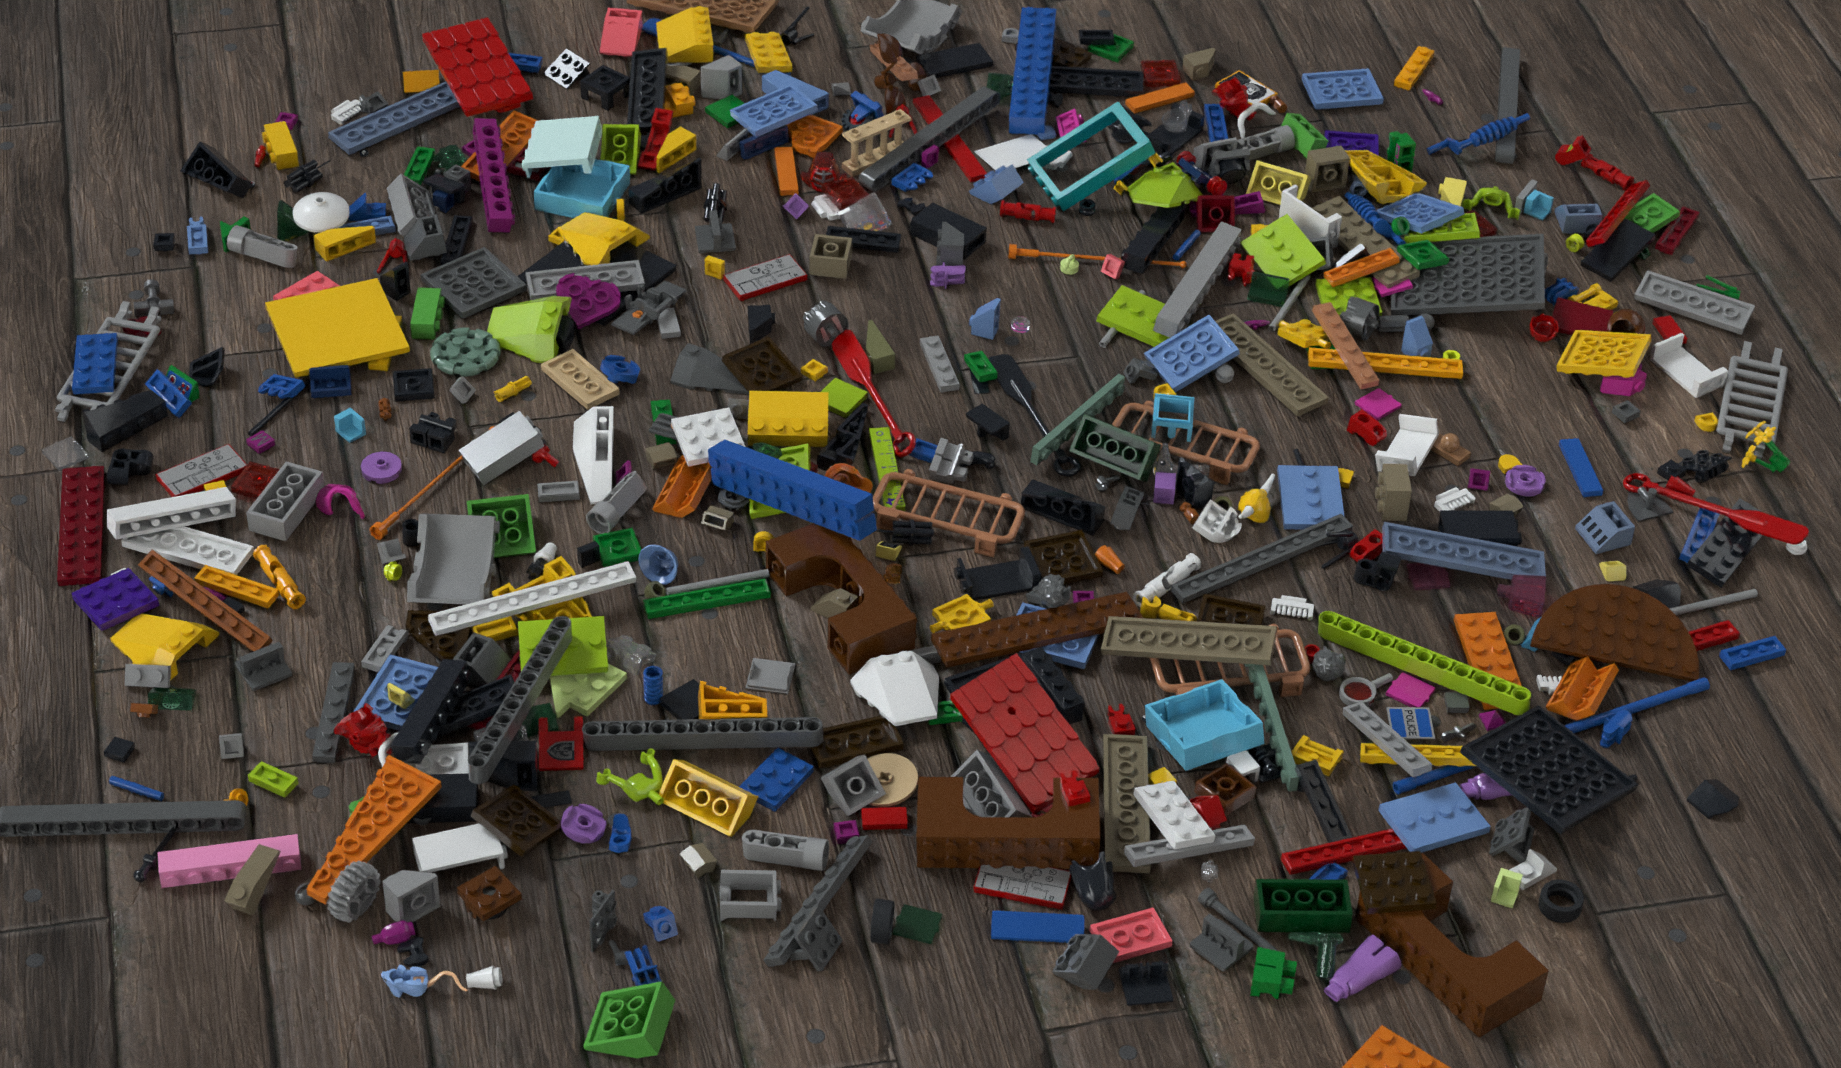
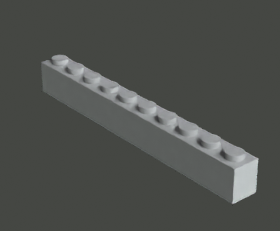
(1198, 280)

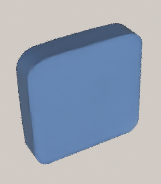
(1049, 133)

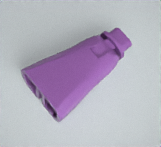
(1483, 787)
(1363, 968)

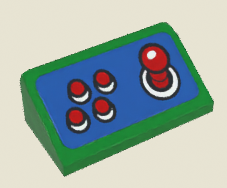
(184, 383)

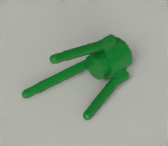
(1730, 291)

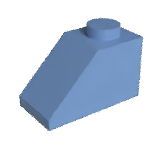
(986, 320)
(1417, 338)

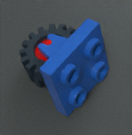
(864, 111)

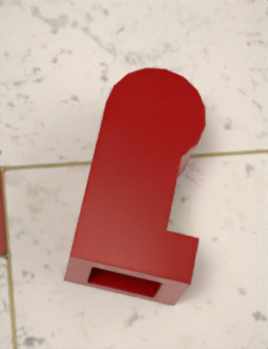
(1571, 153)
(1366, 427)
(1368, 547)

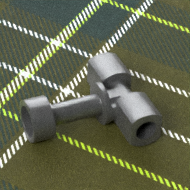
(152, 288)

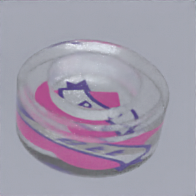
(1020, 325)

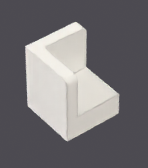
(1244, 764)

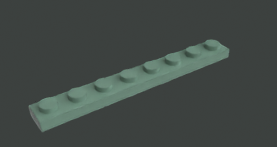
(1070, 425)
(1274, 726)

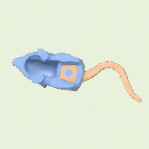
(412, 981)

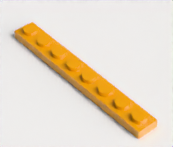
(1391, 363)

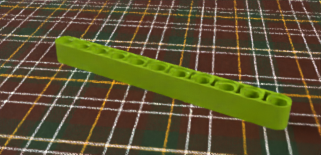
(1424, 663)

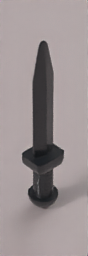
(150, 861)

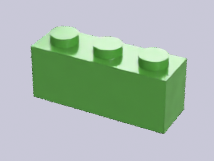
(1305, 134)
(427, 313)

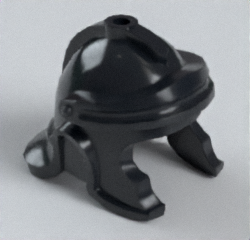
(1121, 134)

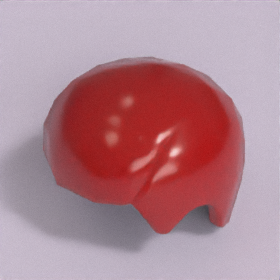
(1543, 328)

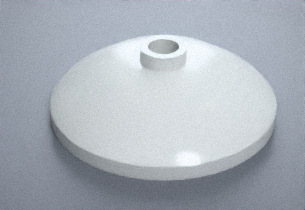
(321, 212)

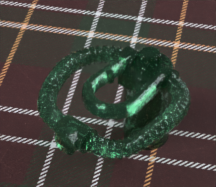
(1327, 948)

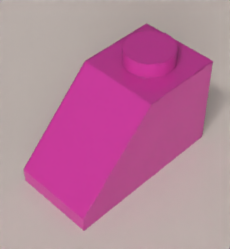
(1623, 386)

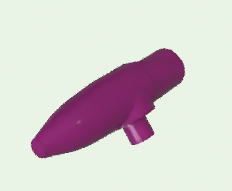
(1433, 97)
(1257, 323)

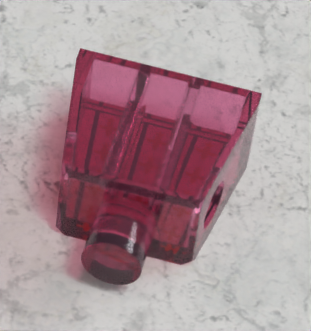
(1525, 594)

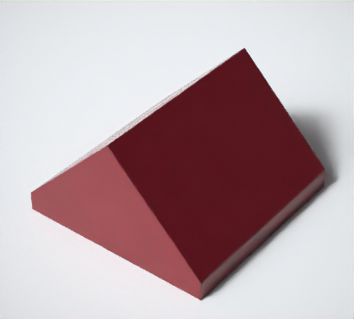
(1213, 210)

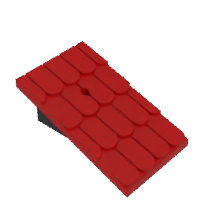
(477, 66)
(1023, 731)

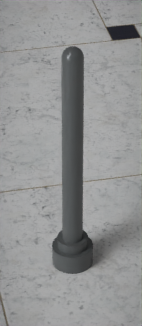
(1209, 899)

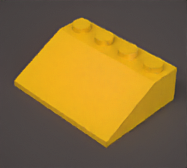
(687, 36)
(788, 418)

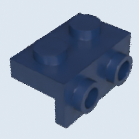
(330, 381)

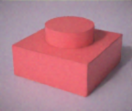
(1112, 266)

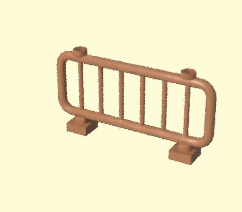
(1219, 470)
(984, 543)
(1290, 682)

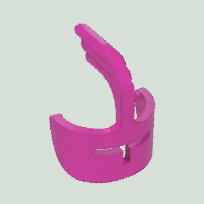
(325, 496)

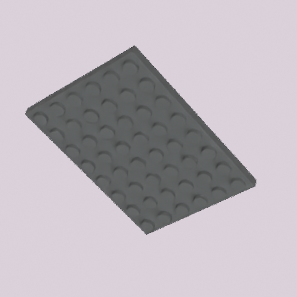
(1480, 277)

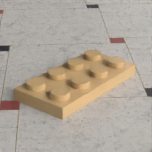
(580, 379)

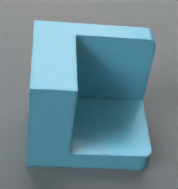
(1538, 205)
(350, 425)

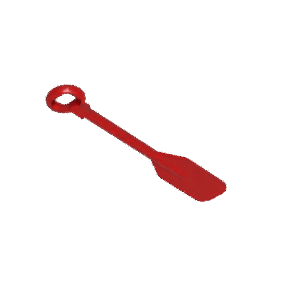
(858, 368)
(1748, 519)

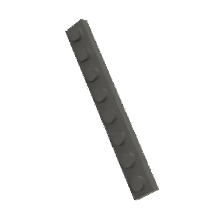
(820, 897)

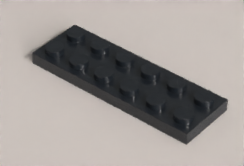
(1096, 81)
(647, 86)
(1724, 548)

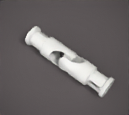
(1174, 574)

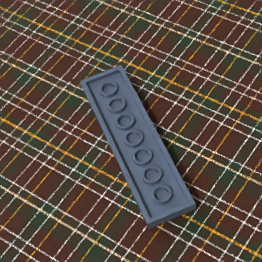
(394, 118)
(1461, 552)

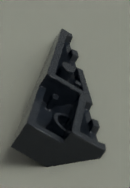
(845, 443)

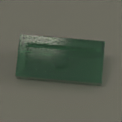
(1268, 289)

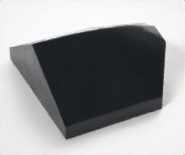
(207, 368)
(1665, 591)
(1713, 798)

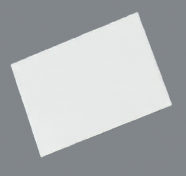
(1011, 152)

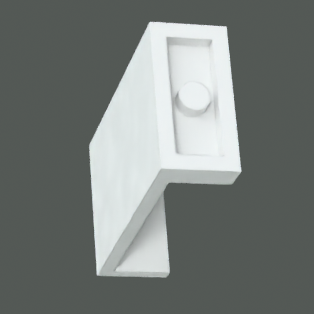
(1307, 219)
(1685, 368)
(1410, 444)
(457, 848)

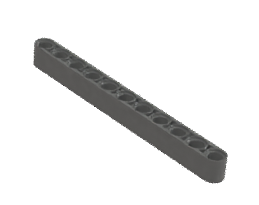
(1507, 102)
(935, 133)
(519, 700)
(703, 734)
(121, 818)

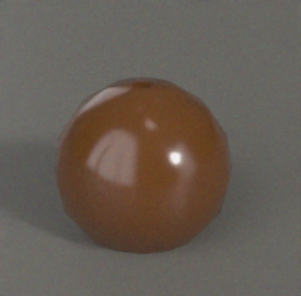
(1620, 322)

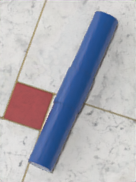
(1186, 245)
(136, 788)

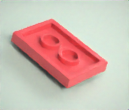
(309, 284)
(1134, 934)

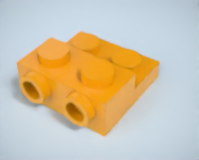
(679, 100)

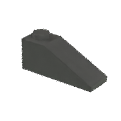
(1127, 508)

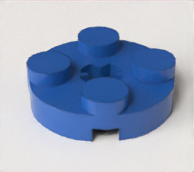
(619, 370)

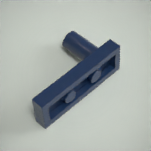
(756, 145)

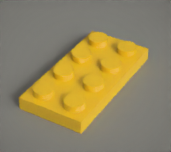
(768, 52)

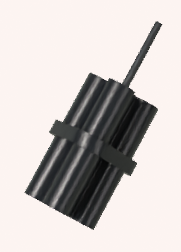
(304, 176)
(715, 201)
(911, 532)

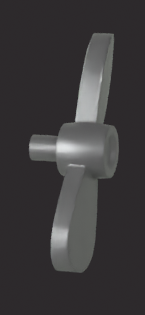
(1458, 731)

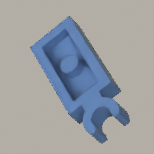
(197, 237)

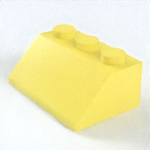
(1273, 180)

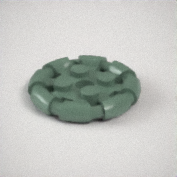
(449, 350)

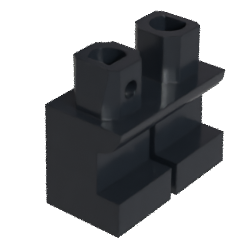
(433, 432)

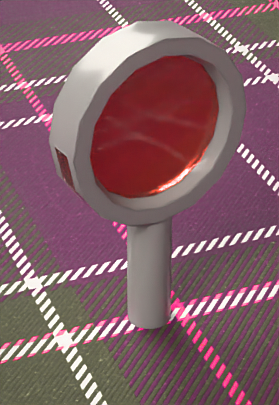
(1361, 690)

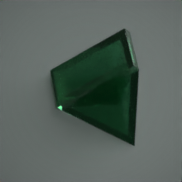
(286, 226)

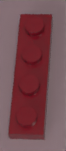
(1677, 231)

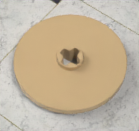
(901, 778)

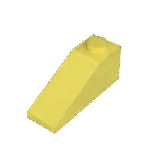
(1452, 191)

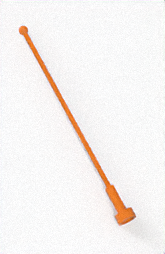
(1014, 251)
(379, 530)

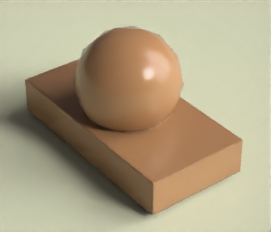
(1450, 449)

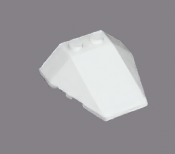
(900, 687)

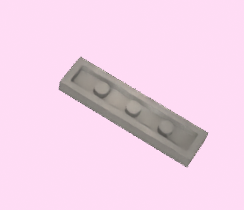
(939, 364)

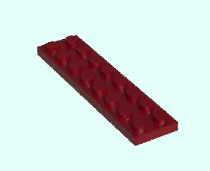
(81, 526)

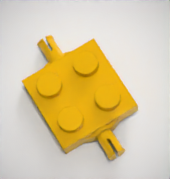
(1304, 334)
(960, 613)

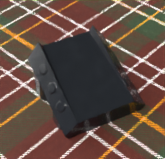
(1193, 484)

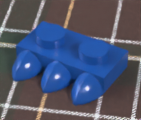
(911, 177)
(281, 386)

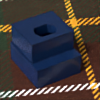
(443, 200)

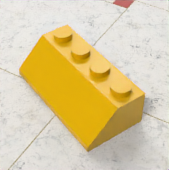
(706, 797)

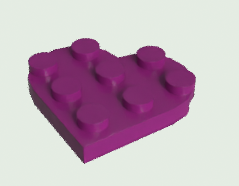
(589, 298)

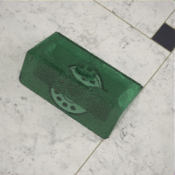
(172, 698)

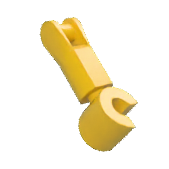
(1166, 612)

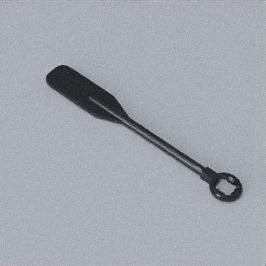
(1018, 388)

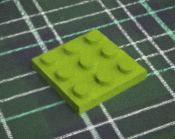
(1339, 295)

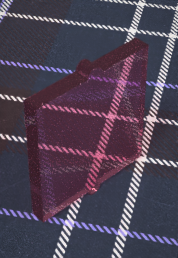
(1428, 576)

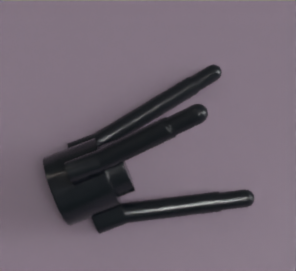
(790, 34)
(1345, 541)

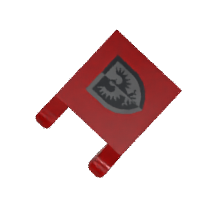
(561, 748)

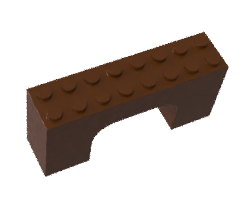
(827, 558)
(957, 839)
(1475, 989)

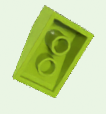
(621, 144)

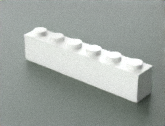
(171, 513)

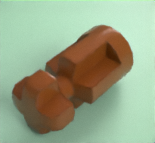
(1279, 105)
(384, 408)
(1189, 513)

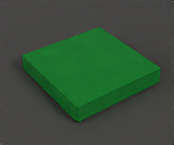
(1113, 52)
(721, 110)
(1423, 254)
(618, 547)

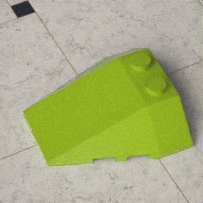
(1163, 188)
(530, 327)

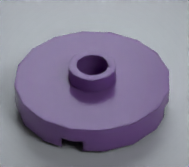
(381, 467)
(1525, 480)
(583, 823)

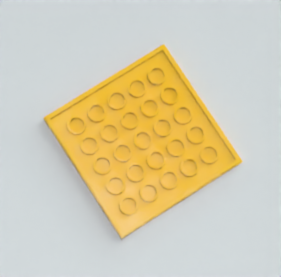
(337, 327)

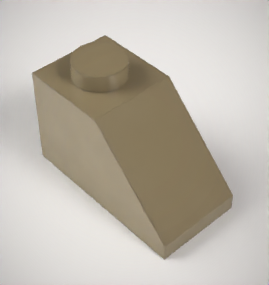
(1199, 63)
(835, 603)

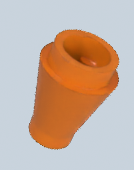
(1108, 558)

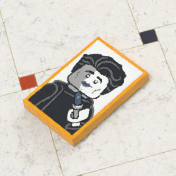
(1256, 91)

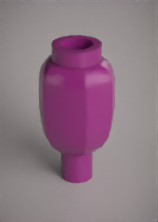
(395, 933)

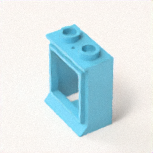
(1173, 404)

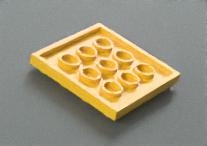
(1604, 353)

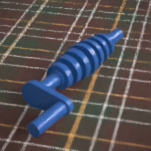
(1487, 134)
(1369, 213)

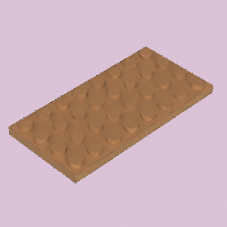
(734, 14)

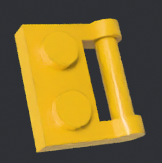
(1600, 300)
(1308, 750)

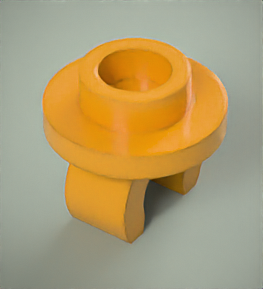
(238, 794)

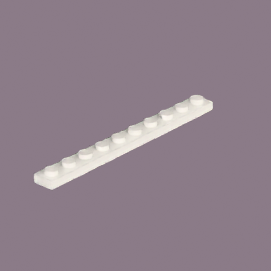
(531, 598)

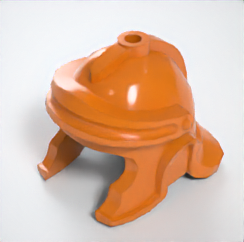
(850, 476)

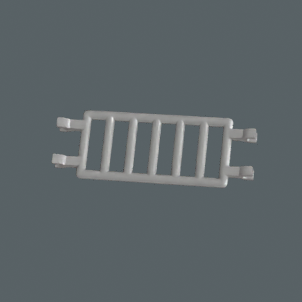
(120, 320)
(1728, 395)

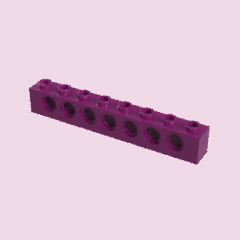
(492, 175)

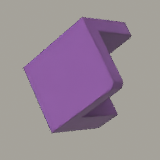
(795, 206)
(1164, 488)

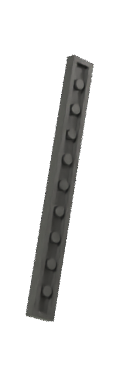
(1259, 559)

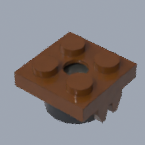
(489, 894)

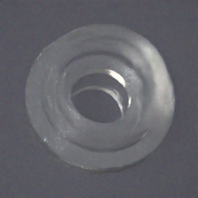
(1209, 871)

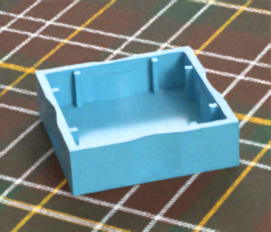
(571, 192)
(1204, 724)

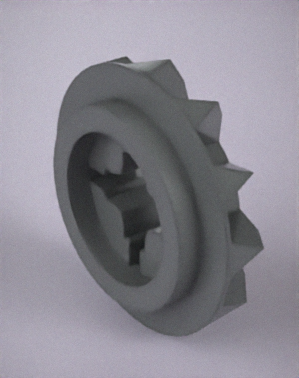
(726, 500)

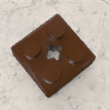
(1229, 785)

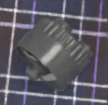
(1360, 317)
(824, 323)

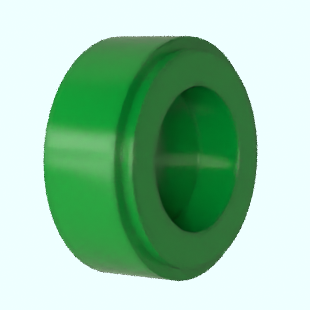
(1400, 226)

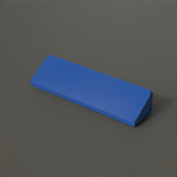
(1035, 926)

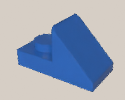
(361, 210)

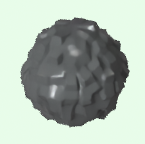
(1053, 592)
(1328, 664)

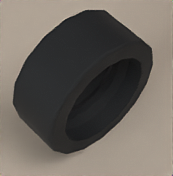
(1559, 913)
(882, 921)

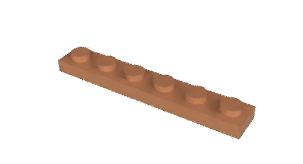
(901, 69)
(1345, 345)

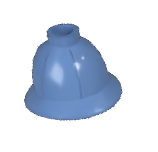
(658, 564)

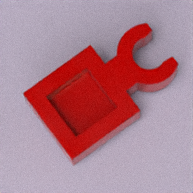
(1120, 723)
(1074, 791)

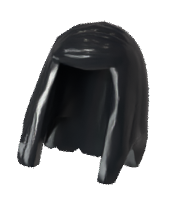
(1094, 883)

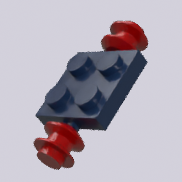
(1213, 185)

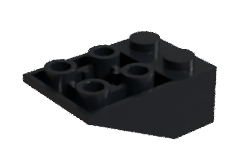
(516, 766)

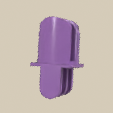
(947, 275)

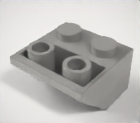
(721, 78)

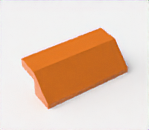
(683, 489)
(1581, 689)

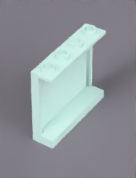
(563, 143)

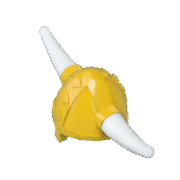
(1256, 504)

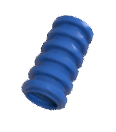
(653, 685)

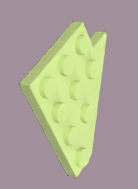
(584, 691)

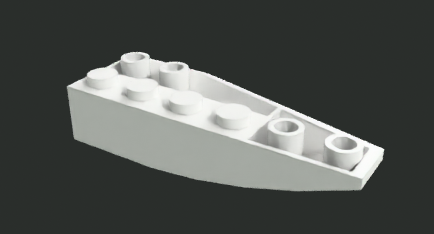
(594, 451)

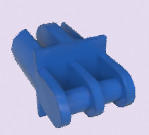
(1560, 289)
(1615, 728)
(642, 966)

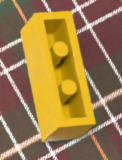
(280, 145)

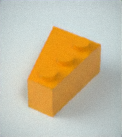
(724, 704)

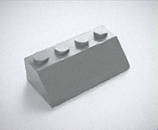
(408, 202)
(988, 789)

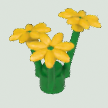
(1778, 459)

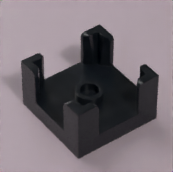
(605, 83)

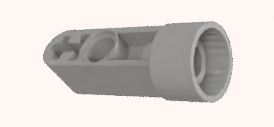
(1269, 142)
(262, 247)
(608, 512)
(786, 849)

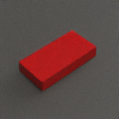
(1668, 327)
(884, 818)

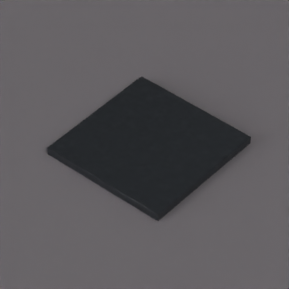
(652, 266)
(1549, 769)

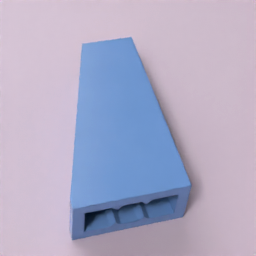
(777, 80)

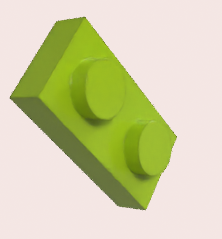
(273, 779)

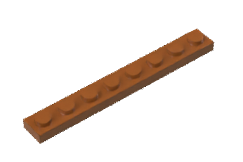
(205, 602)

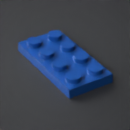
(95, 363)

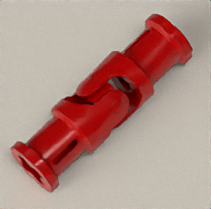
(1607, 171)
(1024, 211)

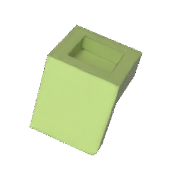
(1506, 888)

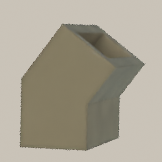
(661, 455)
(1506, 503)
(718, 518)
(699, 859)

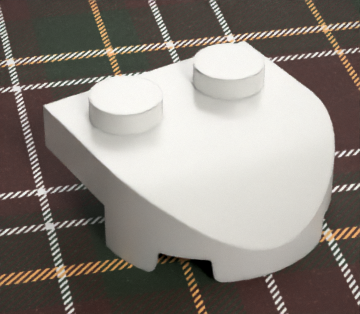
(1217, 523)

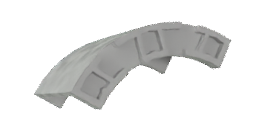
(915, 24)
(453, 559)

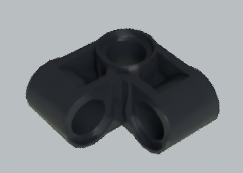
(128, 463)
(1378, 573)

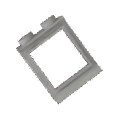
(749, 881)

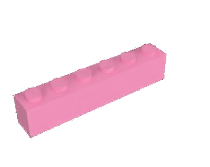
(222, 860)

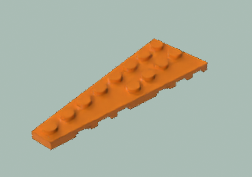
(385, 809)

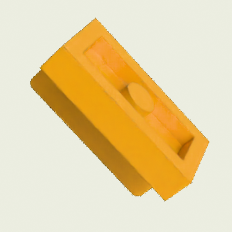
(420, 80)

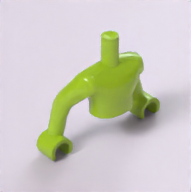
(1493, 197)
(638, 786)

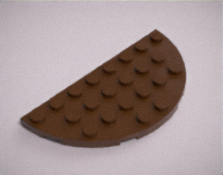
(1619, 628)

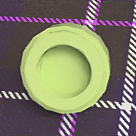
(1069, 265)

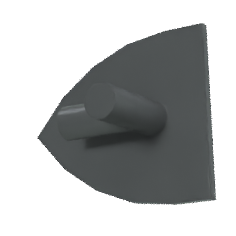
(1647, 505)

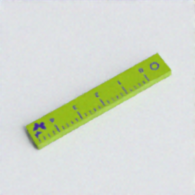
(886, 463)

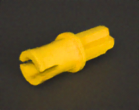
(512, 388)

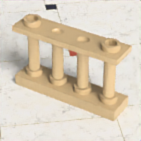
(858, 164)

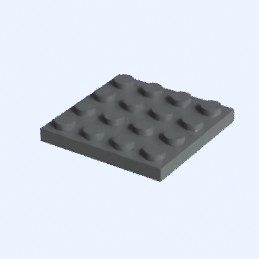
(474, 282)

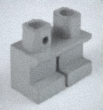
(947, 461)

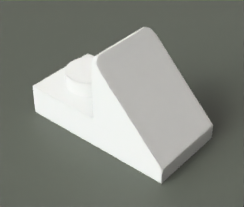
(1534, 869)

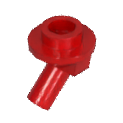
(543, 454)

